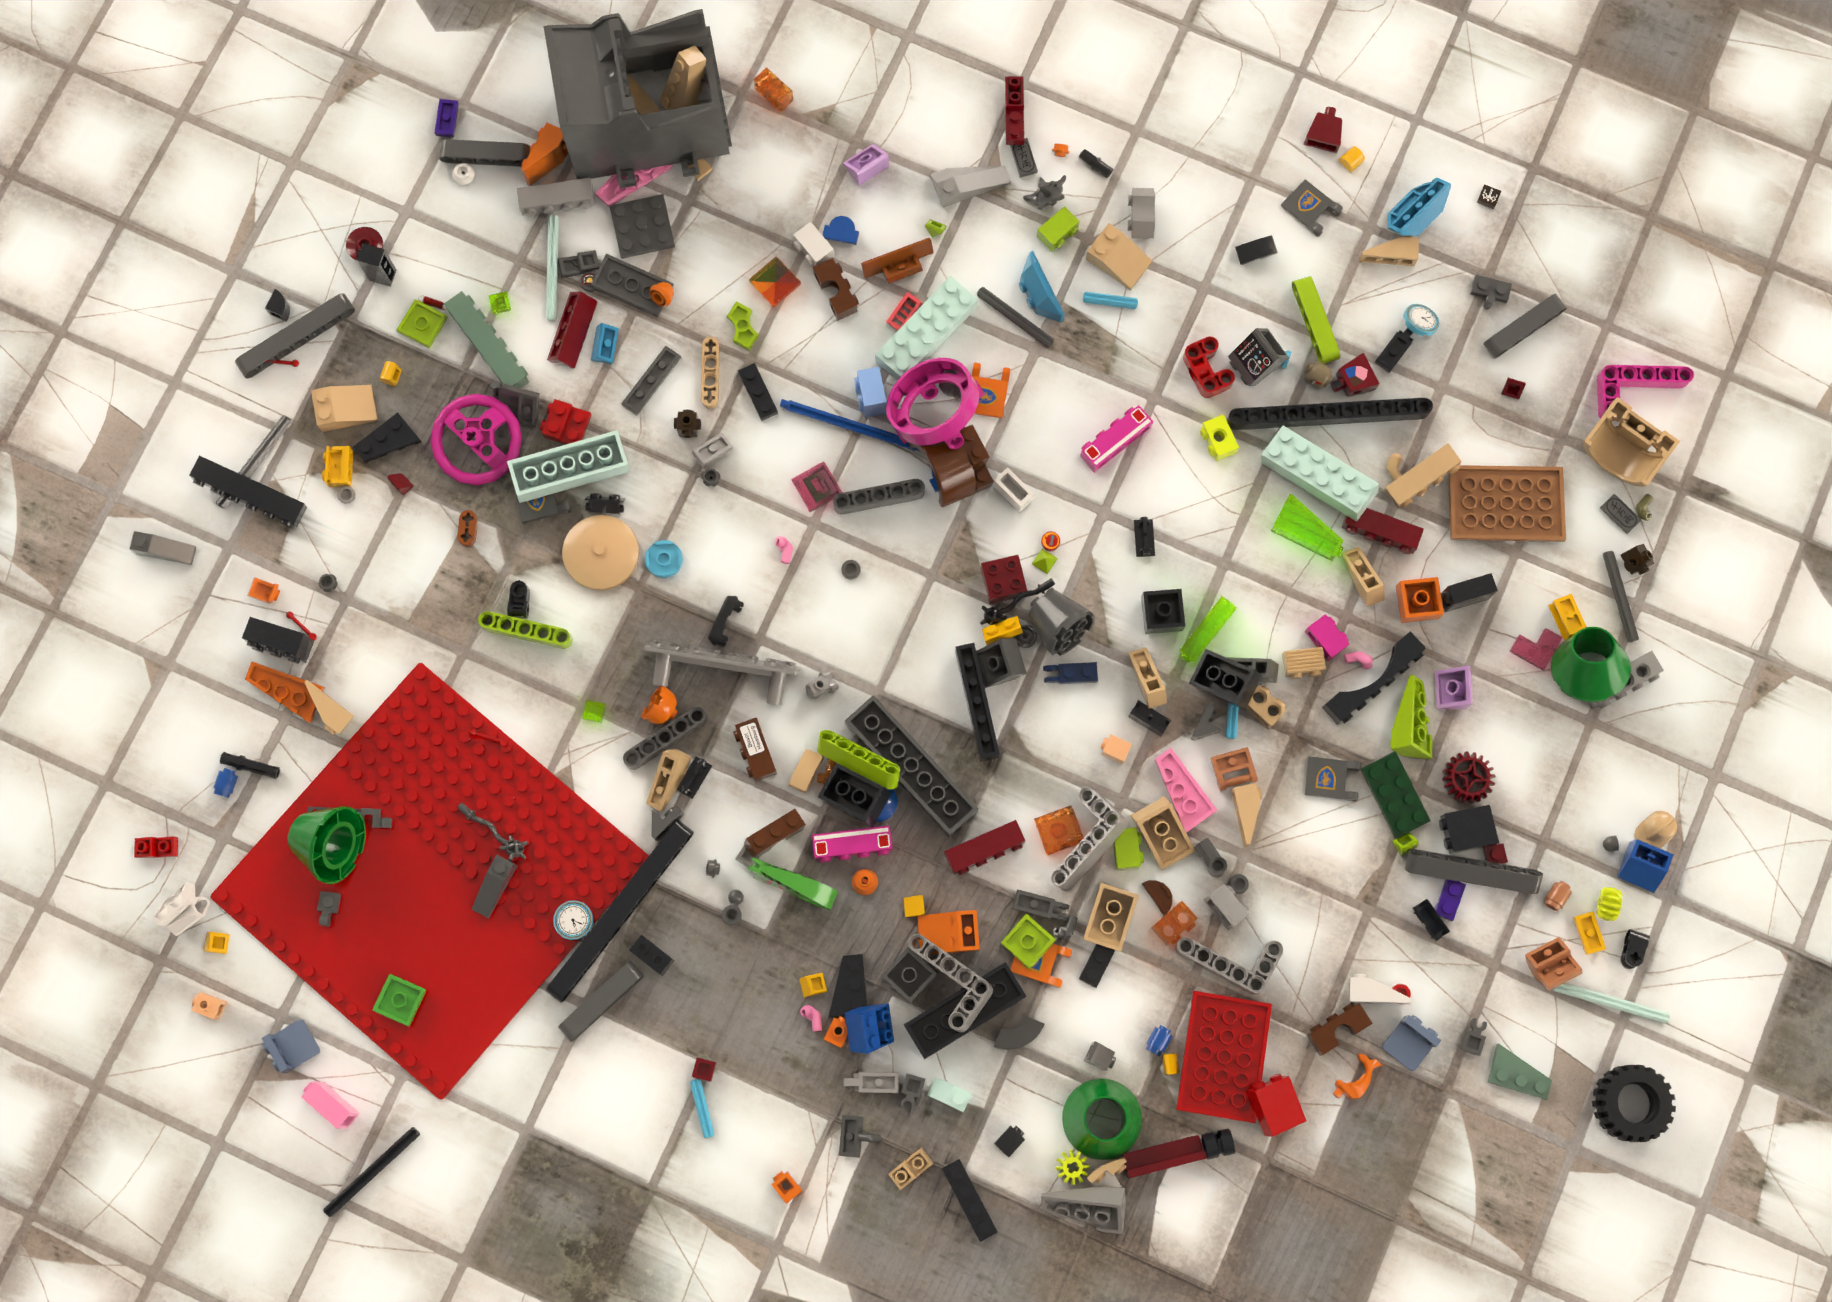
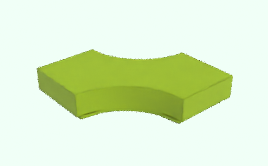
(744, 333)

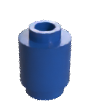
(225, 782)
(1158, 1040)

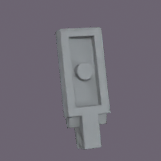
(873, 1082)

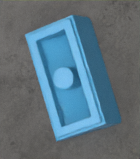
(604, 343)

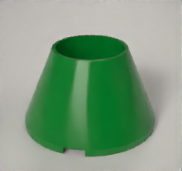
(1587, 679)
(328, 842)
(1075, 1119)

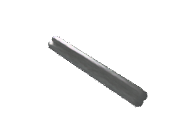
(1015, 317)
(1620, 596)

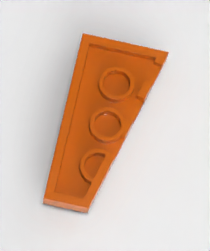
(284, 688)

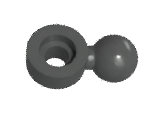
(735, 898)

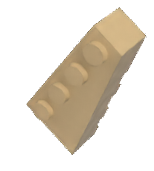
(684, 80)

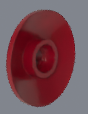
(362, 235)

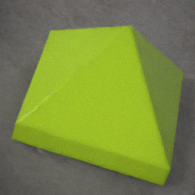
(935, 228)
(1044, 561)

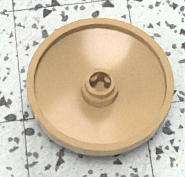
(600, 552)

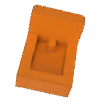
(263, 591)

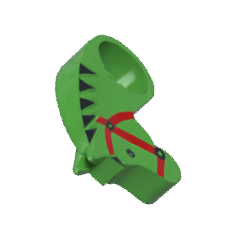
(794, 883)

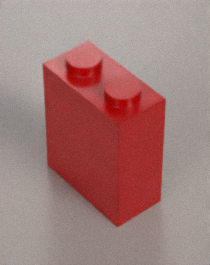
(1276, 1105)

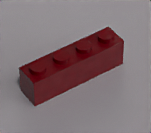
(1385, 529)
(984, 847)

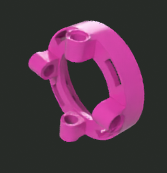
(922, 380)

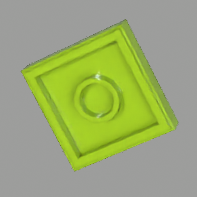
(422, 323)
(1028, 941)

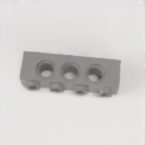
(1648, 665)

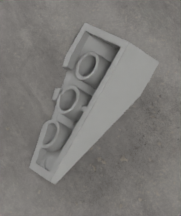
(964, 183)

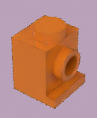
(831, 1037)
(793, 1191)

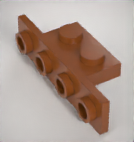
(899, 262)

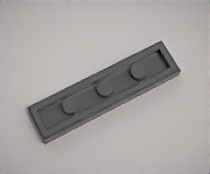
(651, 380)

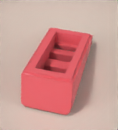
(903, 302)

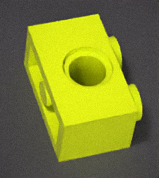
(1220, 427)

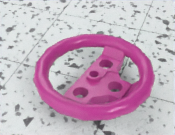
(497, 460)

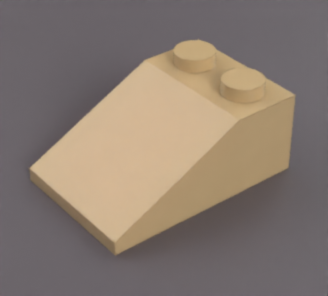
(1118, 256)
(343, 406)
(330, 711)
(1163, 832)
(1110, 916)

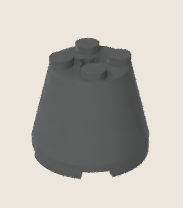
(1060, 621)

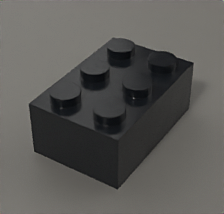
(277, 640)
(1225, 679)
(854, 795)

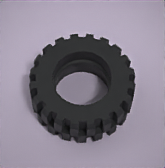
(1659, 1100)

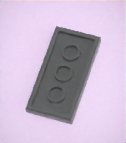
(627, 284)

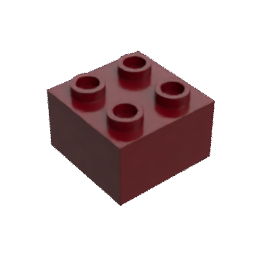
(1003, 579)

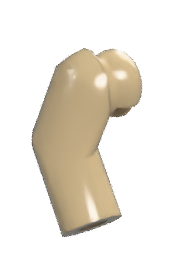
(1392, 465)

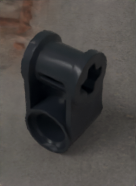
(518, 604)
(1635, 945)

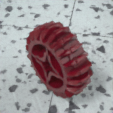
(1463, 792)

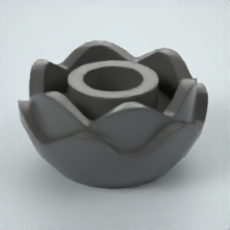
(1031, 637)

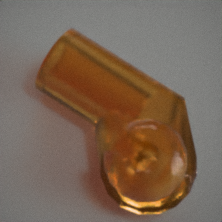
(822, 778)

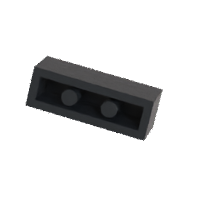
(376, 264)

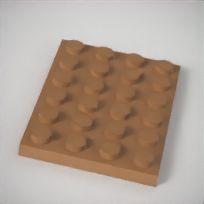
(1507, 503)

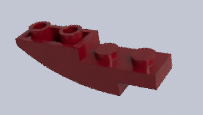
(1014, 110)

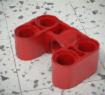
(1201, 370)

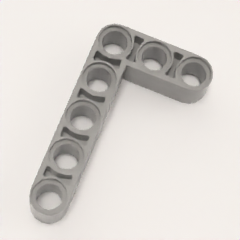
(1091, 840)
(1230, 966)
(956, 974)

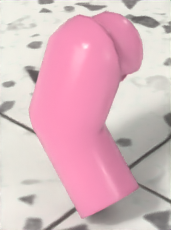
(786, 548)
(1361, 657)
(813, 1015)

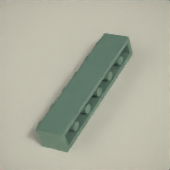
(485, 341)

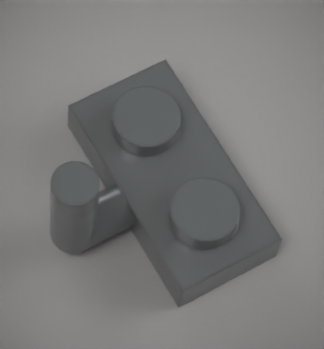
(1491, 290)
(852, 1136)

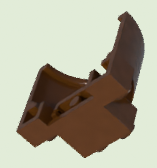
(959, 470)

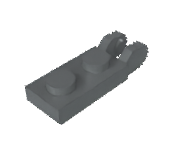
(1038, 905)

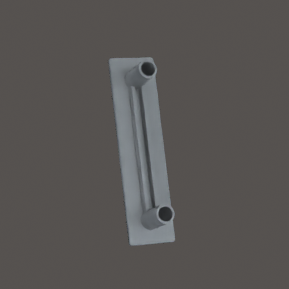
(732, 661)

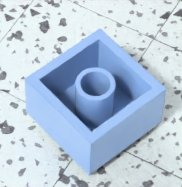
(871, 391)

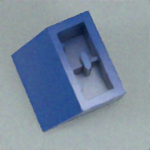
(1644, 865)
(869, 1028)

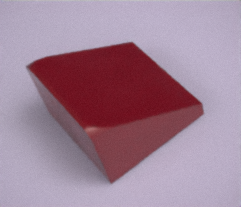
(400, 482)

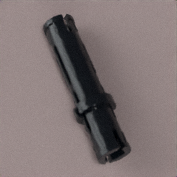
(242, 763)

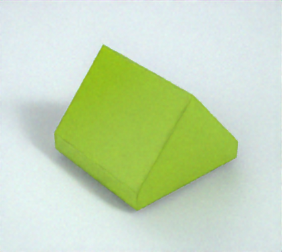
(1405, 843)

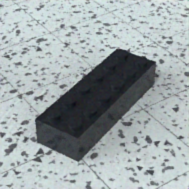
(931, 1028)

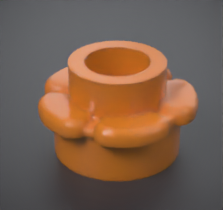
(1060, 150)

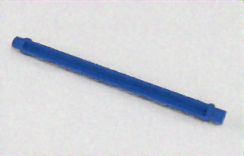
(844, 423)

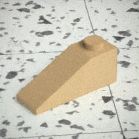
(1397, 252)
(1364, 577)
(1148, 678)
(668, 777)
(1247, 805)

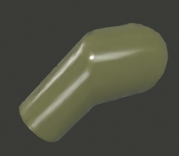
(1642, 508)

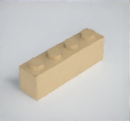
(1423, 475)

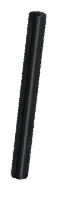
(371, 1172)

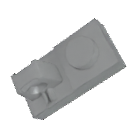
(712, 449)

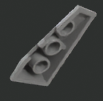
(1094, 1205)

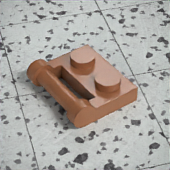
(1233, 762)

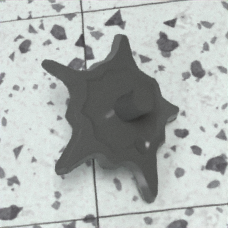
(1047, 193)

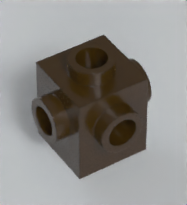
(690, 429)
(1637, 560)

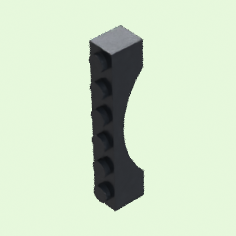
(1403, 652)

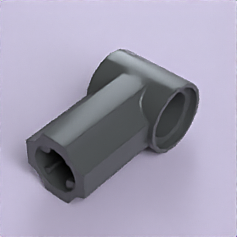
(1209, 856)

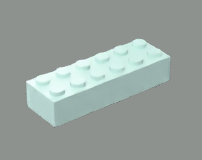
(927, 328)
(568, 466)
(1319, 473)

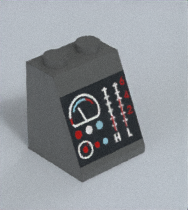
(1257, 356)

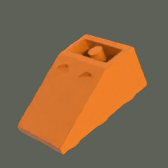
(544, 154)
(951, 931)

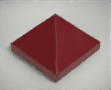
(1513, 388)

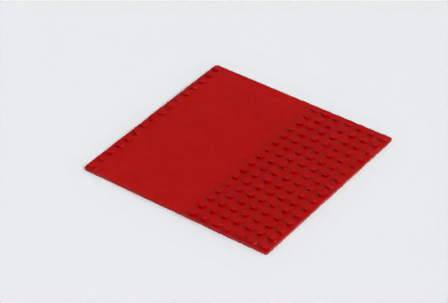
(416, 882)

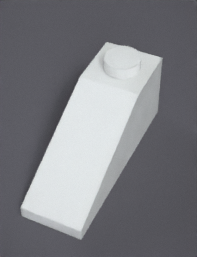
(1371, 991)

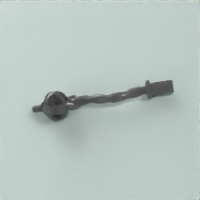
(512, 847)

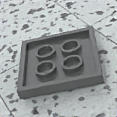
(642, 226)

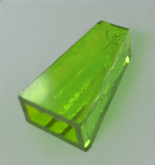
(1306, 529)
(1207, 629)

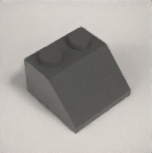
(1000, 662)

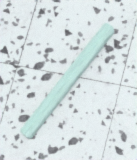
(552, 268)
(1613, 1002)

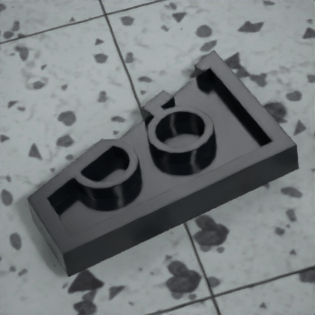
(388, 437)
(850, 986)

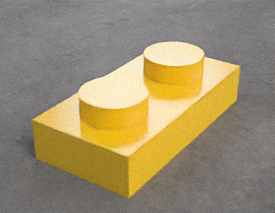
(1001, 630)
(1589, 933)

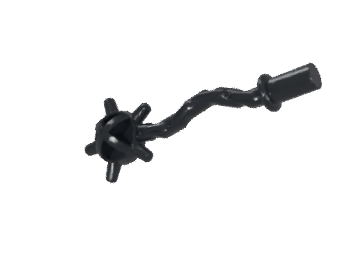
(994, 615)

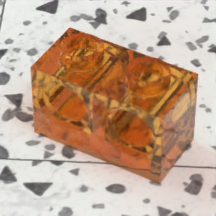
(773, 89)
(1171, 920)

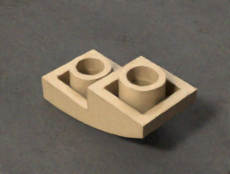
(805, 770)
(1116, 1165)
(910, 1168)

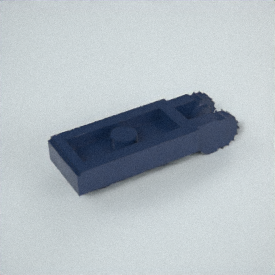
(1072, 673)

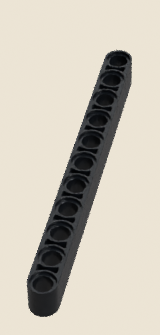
(1337, 409)
(619, 911)

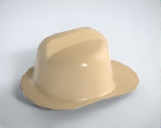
(1657, 829)

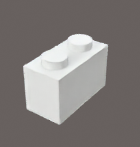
(813, 245)
(1013, 489)

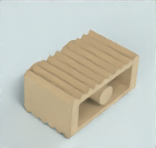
(1304, 662)

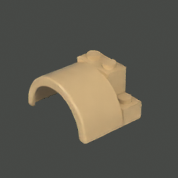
(1625, 448)

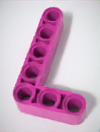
(1637, 380)

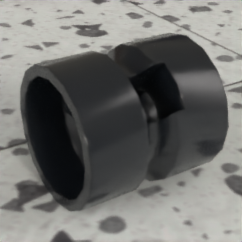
(1218, 1143)

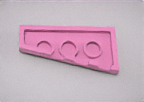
(611, 193)
(1186, 794)

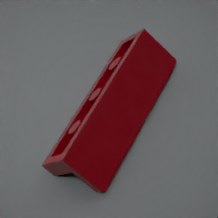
(572, 329)
(1164, 1156)

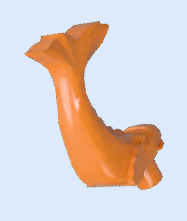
(1357, 1089)

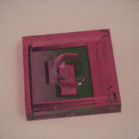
(816, 486)

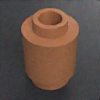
(1558, 895)

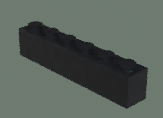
(248, 491)
(977, 702)

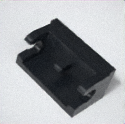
(1149, 718)

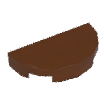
(1159, 894)

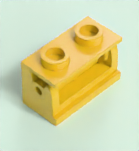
(338, 466)
(1567, 616)

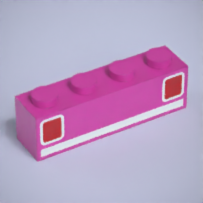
(1116, 438)
(852, 843)

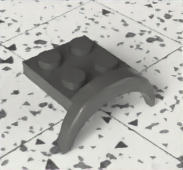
(521, 402)

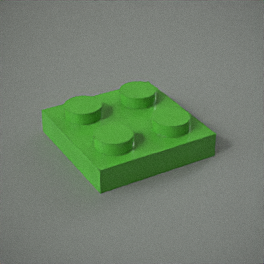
(399, 1000)

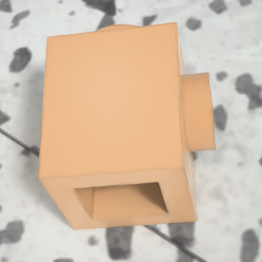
(1115, 748)
(208, 1005)

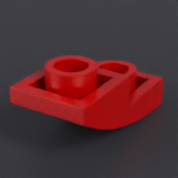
(156, 847)

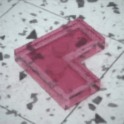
(1539, 652)

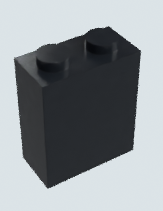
(1468, 592)
(1468, 829)

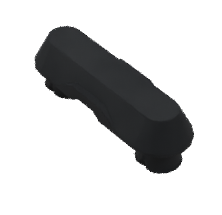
(730, 603)

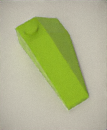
(1410, 730)

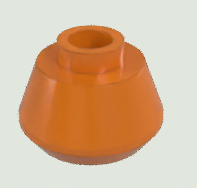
(662, 293)
(870, 883)

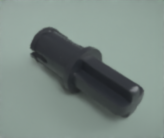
(1096, 163)

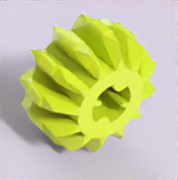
(1609, 904)
(1073, 1174)

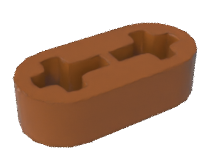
(463, 528)

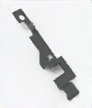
(377, 821)

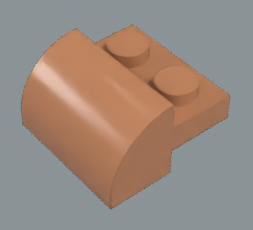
(1553, 964)

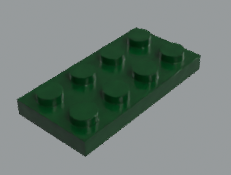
(1395, 794)

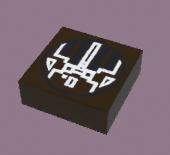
(1489, 196)

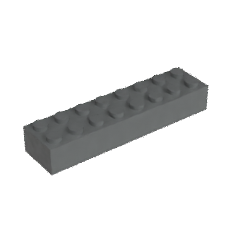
(918, 771)

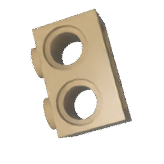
(1260, 710)

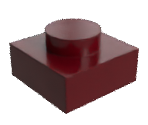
(1495, 853)
(704, 1069)

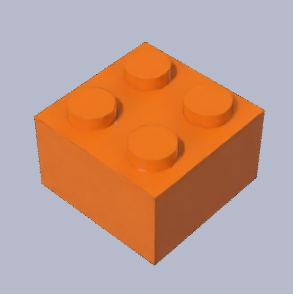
(1419, 600)

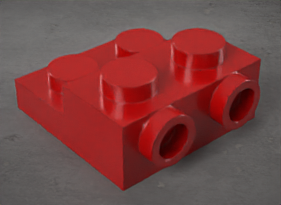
(565, 423)

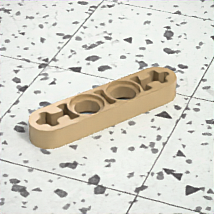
(710, 372)

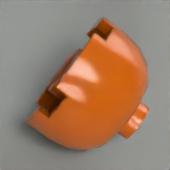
(661, 706)

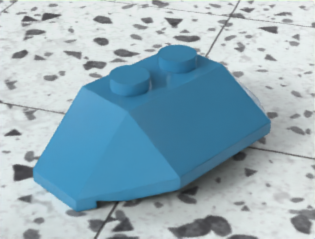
(1419, 208)
(1039, 291)

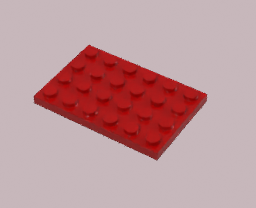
(1223, 1056)

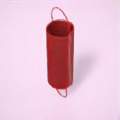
(432, 302)

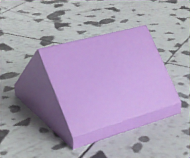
(867, 164)
(1453, 688)

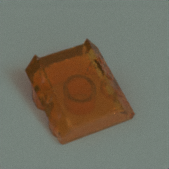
(1059, 830)

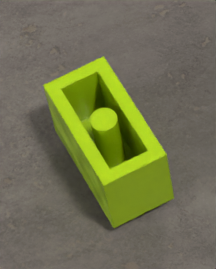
(1058, 229)
(1127, 850)

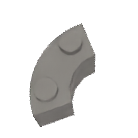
(1142, 213)

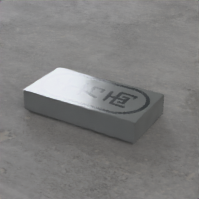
(1024, 159)
(1620, 513)

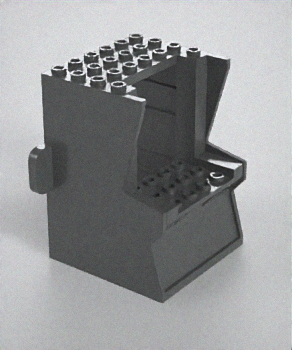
(600, 114)

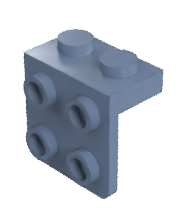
(1410, 1042)
(291, 1046)

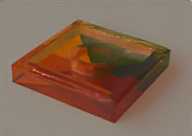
(774, 281)

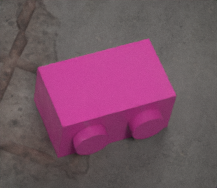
(1326, 635)

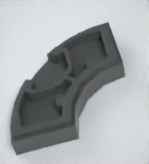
(1019, 1036)

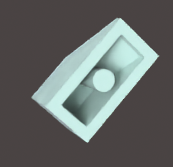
(949, 1094)

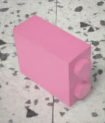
(329, 1104)

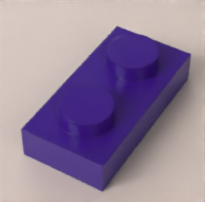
(446, 118)
(1450, 899)

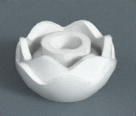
(463, 179)

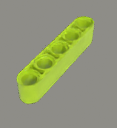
(1315, 320)
(517, 625)
(858, 759)

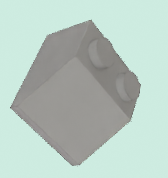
(1226, 906)

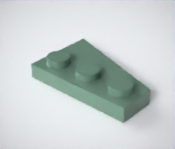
(1516, 1074)

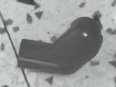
(1066, 930)

